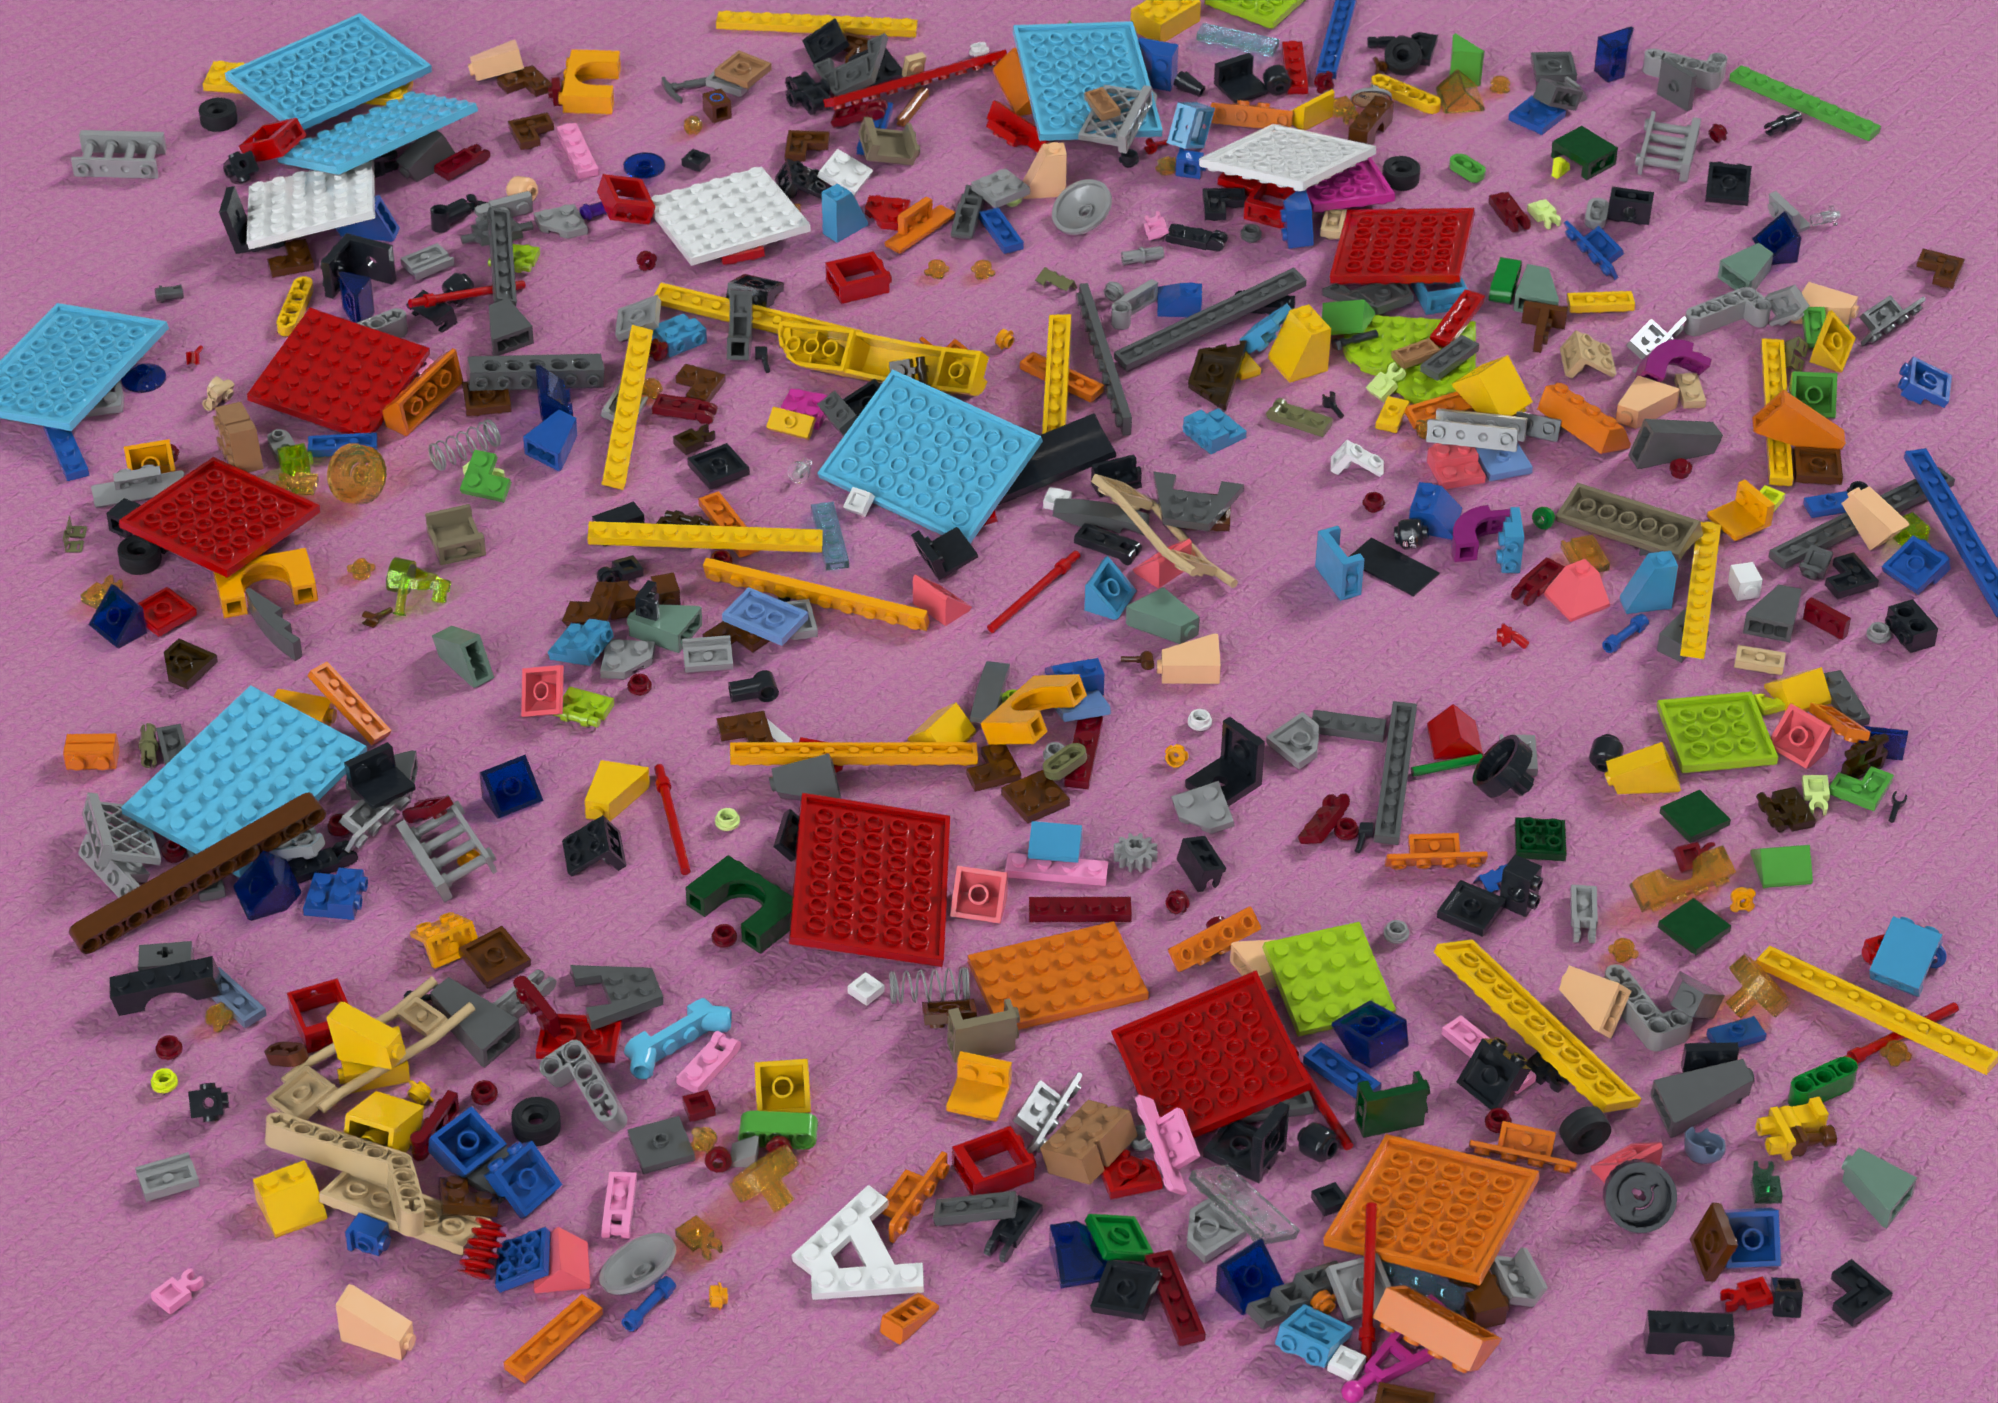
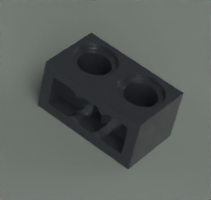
(1911, 626)

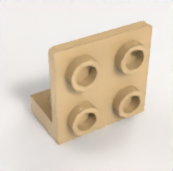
(1582, 350)

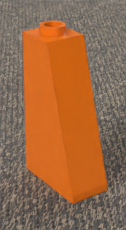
(1797, 424)

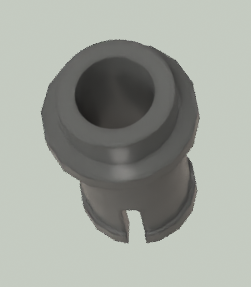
(168, 293)

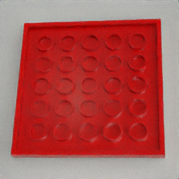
(1402, 246)
(338, 373)
(219, 517)
(1213, 1055)

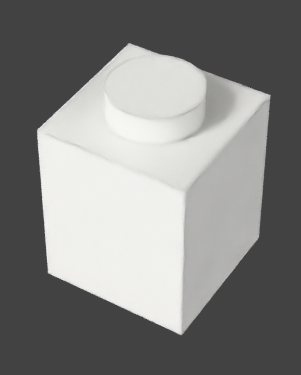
(1745, 581)

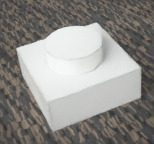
(1054, 493)
(859, 501)
(866, 989)
(1346, 1363)

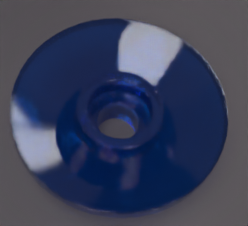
(644, 165)
(144, 378)

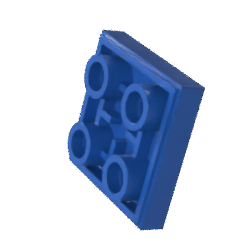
(523, 1259)

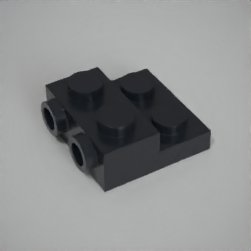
(1728, 183)
(762, 289)
(1493, 1073)

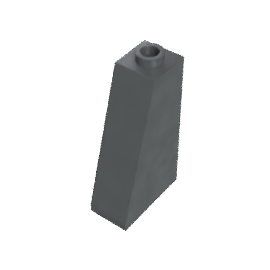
(1668, 440)
(486, 1030)
(1699, 1094)

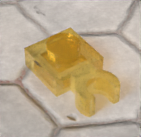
(1344, 108)
(299, 483)
(95, 594)
(698, 1234)

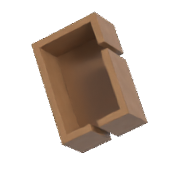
(237, 437)
(1073, 1147)

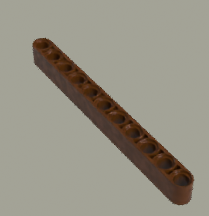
(196, 873)

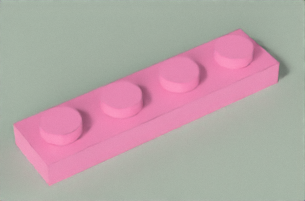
(577, 151)
(1084, 872)
(1467, 1038)

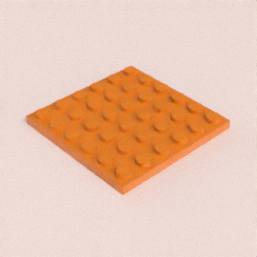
(1434, 1208)

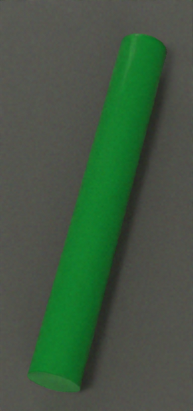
(1446, 765)

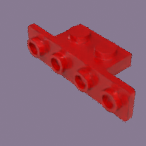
(1012, 127)

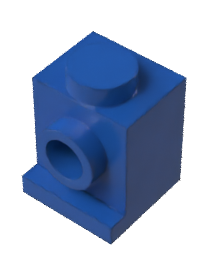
(1188, 164)
(368, 1235)

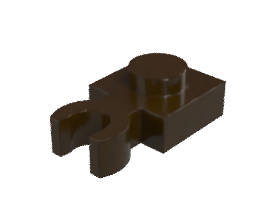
(693, 440)

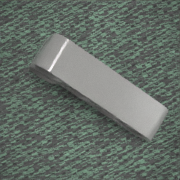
(1709, 72)
(1726, 309)
(390, 322)
(1652, 1027)
(592, 1087)

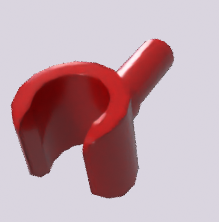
(1152, 146)
(192, 357)

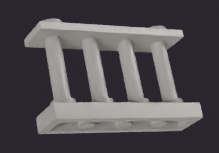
(119, 142)
(1685, 155)
(1476, 429)
(433, 866)

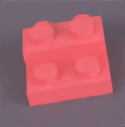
(1455, 465)

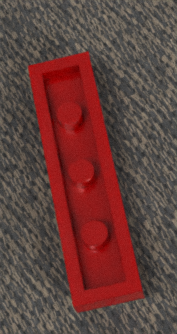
(1295, 64)
(1457, 318)

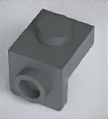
(1816, 562)

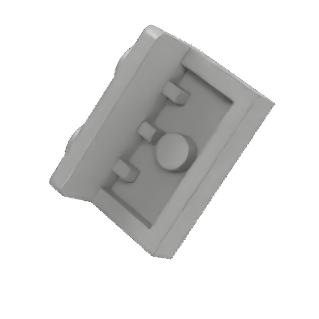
(1778, 205)
(1787, 305)
(1519, 1278)

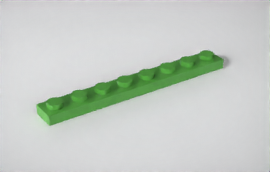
(1805, 103)

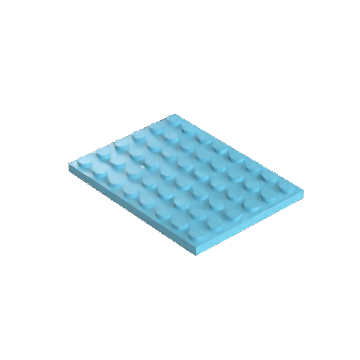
(1075, 58)
(328, 72)
(377, 132)
(71, 363)
(930, 456)
(240, 770)

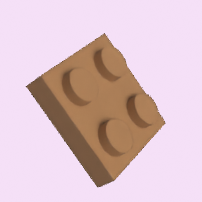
(743, 69)

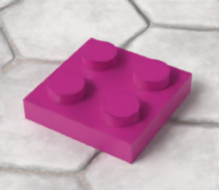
(805, 403)

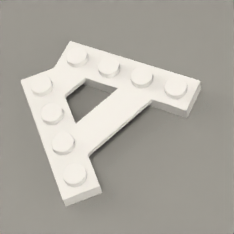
(855, 1225)

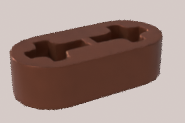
(286, 1054)

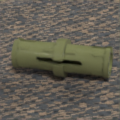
(148, 745)

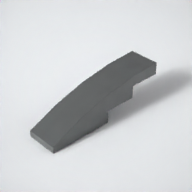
(967, 214)
(1095, 514)
(271, 622)
(989, 690)
(1290, 1297)

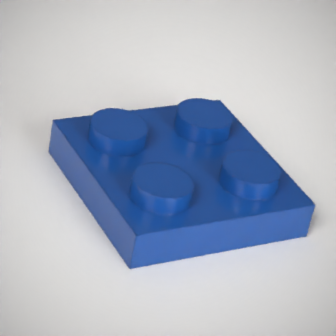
(1536, 115)

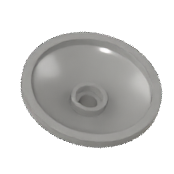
(1081, 207)
(638, 1264)

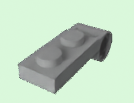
(1132, 303)

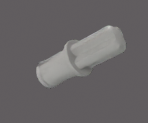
(1142, 255)

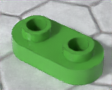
(1467, 168)

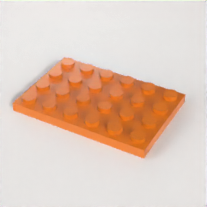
(1059, 975)

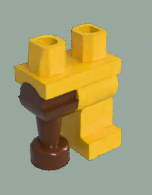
(1796, 1129)

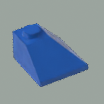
(1179, 300)

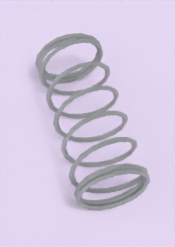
(442, 467)
(894, 989)

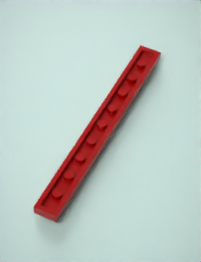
(908, 82)

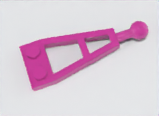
(1353, 1390)

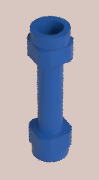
(1613, 642)
(634, 1318)

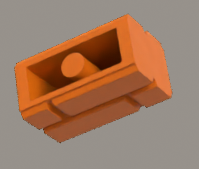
(91, 751)

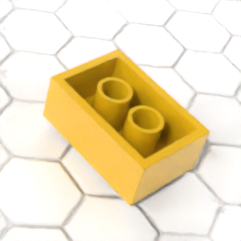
(1164, 18)

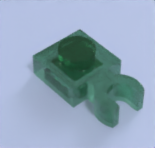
(1765, 1186)

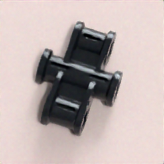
(805, 91)

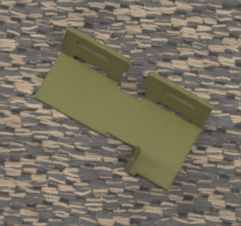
(1056, 280)
(1789, 347)
(76, 533)

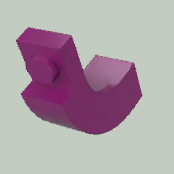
(1672, 352)
(1472, 526)

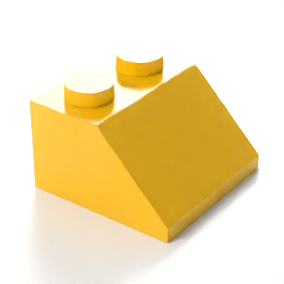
(289, 1198)

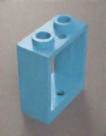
(1195, 116)
(1440, 300)

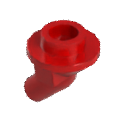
(1506, 635)

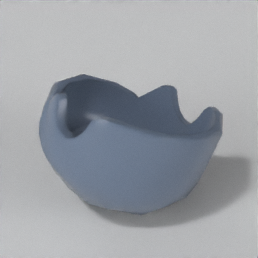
(1704, 1146)

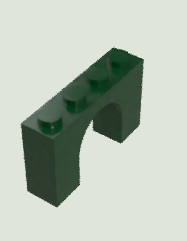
(734, 880)

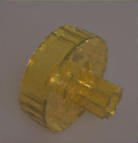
(368, 478)
(1756, 988)
(766, 1178)

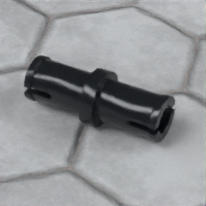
(1783, 123)

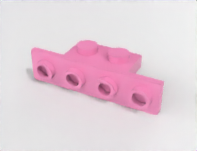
(1170, 1140)

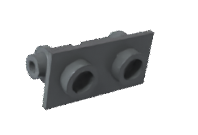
(1541, 426)

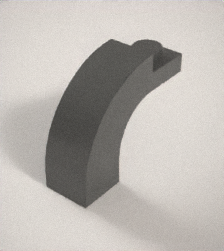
(740, 325)

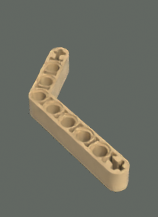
(355, 1157)

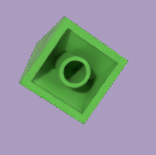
(1466, 58)
(1347, 316)
(1816, 391)
(1783, 865)

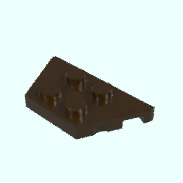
(1216, 372)

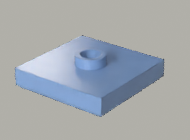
(1503, 464)
(1091, 706)

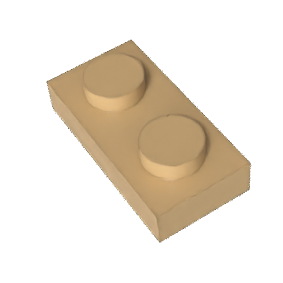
(1333, 223)
(1690, 390)
(1760, 660)

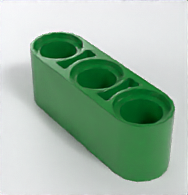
(1505, 280)
(1823, 1081)

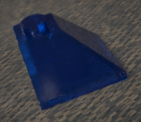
(1075, 1254)

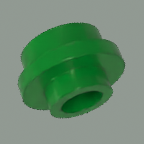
(1548, 516)

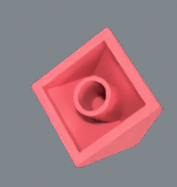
(1158, 569)
(938, 601)
(1801, 737)
(979, 894)
(1648, 1151)
(566, 1264)

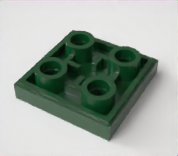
(1695, 816)
(1540, 838)
(1694, 926)

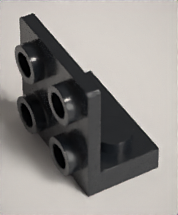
(796, 176)
(946, 552)
(376, 777)
(592, 843)
(1704, 1055)

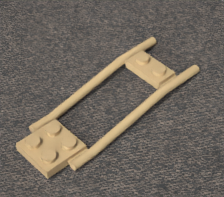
(1131, 499)
(308, 1091)

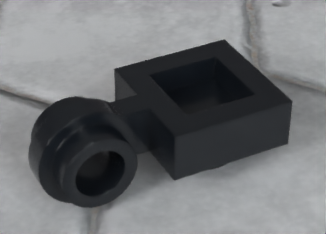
(624, 568)

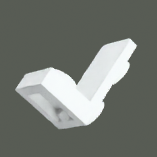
(1351, 452)

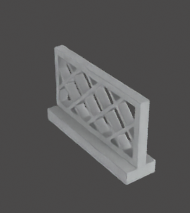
(1131, 119)
(102, 833)

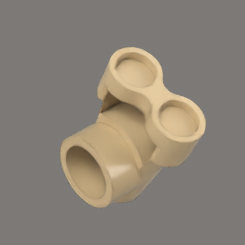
(218, 391)

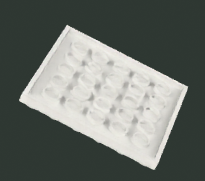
(1287, 157)
(309, 204)
(728, 215)

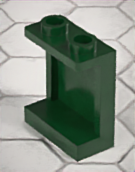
(1587, 150)
(1391, 1108)

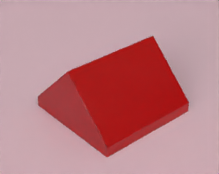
(1453, 734)

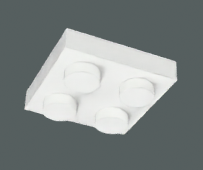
(845, 171)

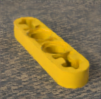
(1424, 101)
(293, 305)

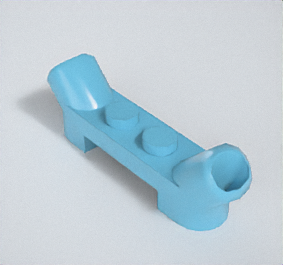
(647, 1050)

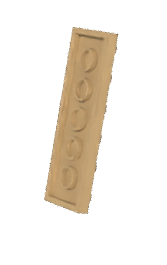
(371, 1198)

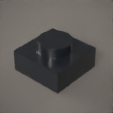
(695, 160)
(1328, 1198)

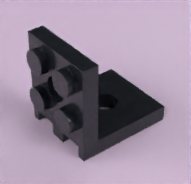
(235, 223)
(353, 256)
(1238, 766)
(1260, 1144)

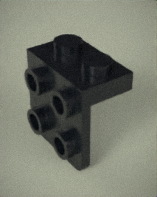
(1237, 79)

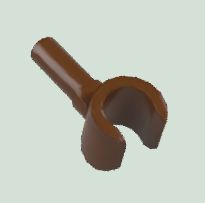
(1380, 66)
(373, 619)
(1145, 659)

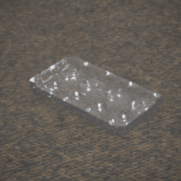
(1243, 1204)

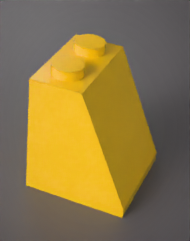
(1301, 345)
(1494, 388)
(385, 1120)

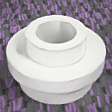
(978, 49)
(1199, 720)

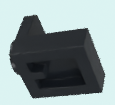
(647, 601)
(1786, 1297)

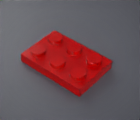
(600, 1042)

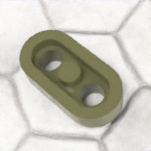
(1064, 761)

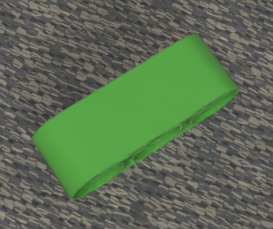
(797, 1127)

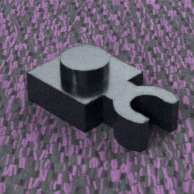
(1545, 1072)

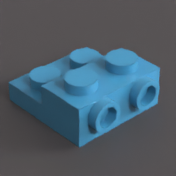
(1264, 331)
(680, 334)
(1213, 430)
(1511, 543)
(581, 642)
(1312, 1335)

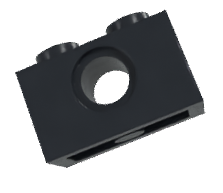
(1623, 198)
(1521, 885)

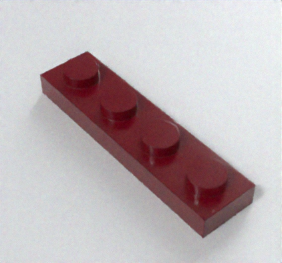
(1087, 734)
(1080, 909)
(1176, 1299)

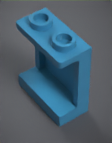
(1339, 571)
(1905, 955)

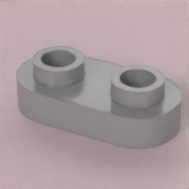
(1596, 213)
(278, 439)

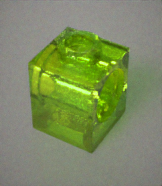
(295, 459)
(1916, 527)

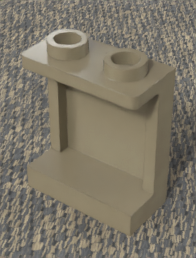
(887, 144)
(454, 534)
(983, 1034)

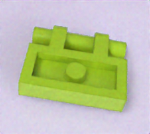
(524, 257)
(585, 707)

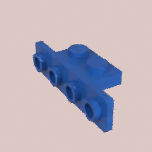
(1598, 245)

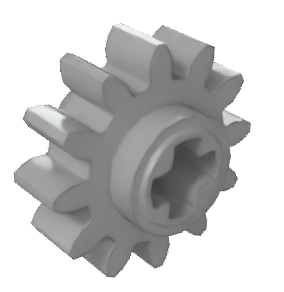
(1135, 852)

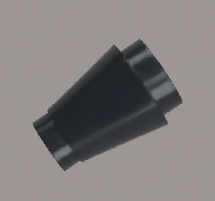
(1187, 83)

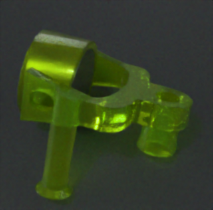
(405, 575)

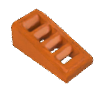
(892, 1321)

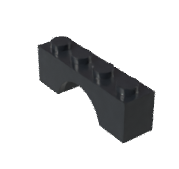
(194, 978)

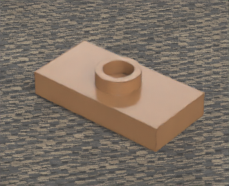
(1102, 104)
(1414, 353)

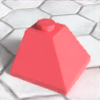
(1578, 591)
(542, 691)

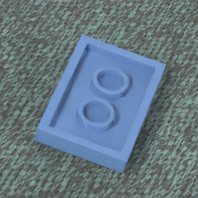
(765, 616)

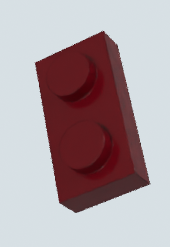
(1826, 618)

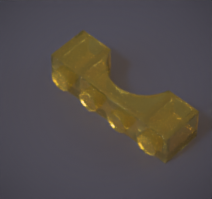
(1657, 889)

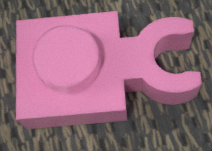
(1155, 226)
(176, 1293)

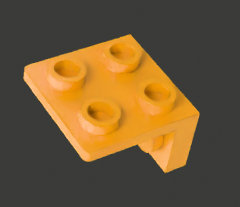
(1744, 515)
(445, 937)
(980, 1086)

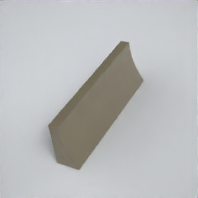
(1629, 521)

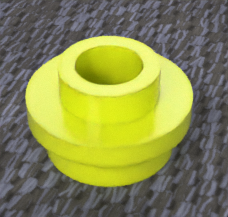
(164, 1081)

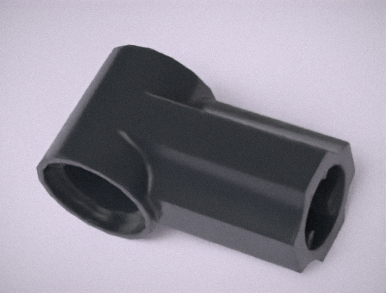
(445, 215)
(760, 686)

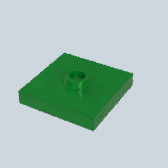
(1118, 1237)

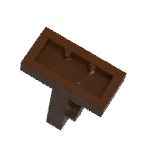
(1545, 317)

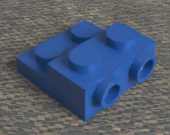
(1924, 382)
(1917, 565)
(336, 894)
(523, 1177)

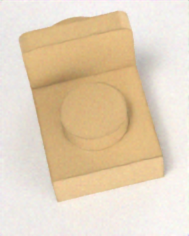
(914, 64)

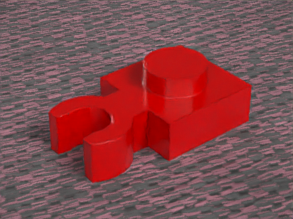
(1750, 1293)

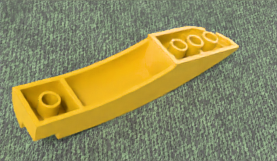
(868, 356)

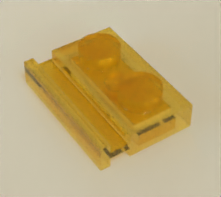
(1585, 548)

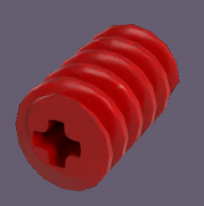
(482, 1249)

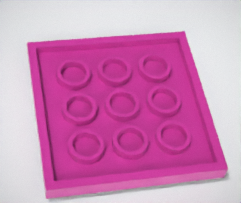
(1351, 188)

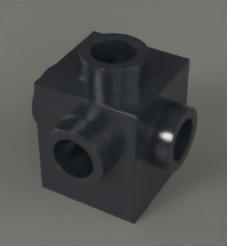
(240, 166)
(200, 1109)

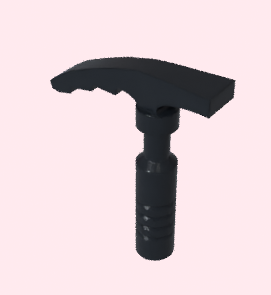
(1354, 339)

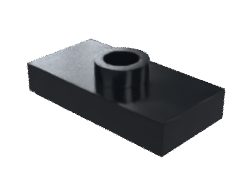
(787, 835)

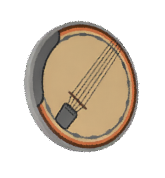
(1363, 96)

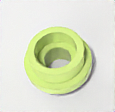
(727, 819)

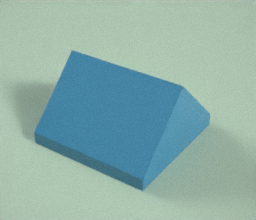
(1108, 591)
(1055, 841)

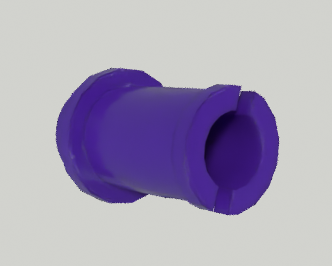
(592, 210)

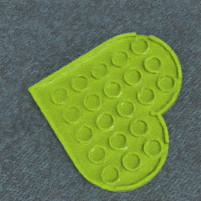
(1397, 332)

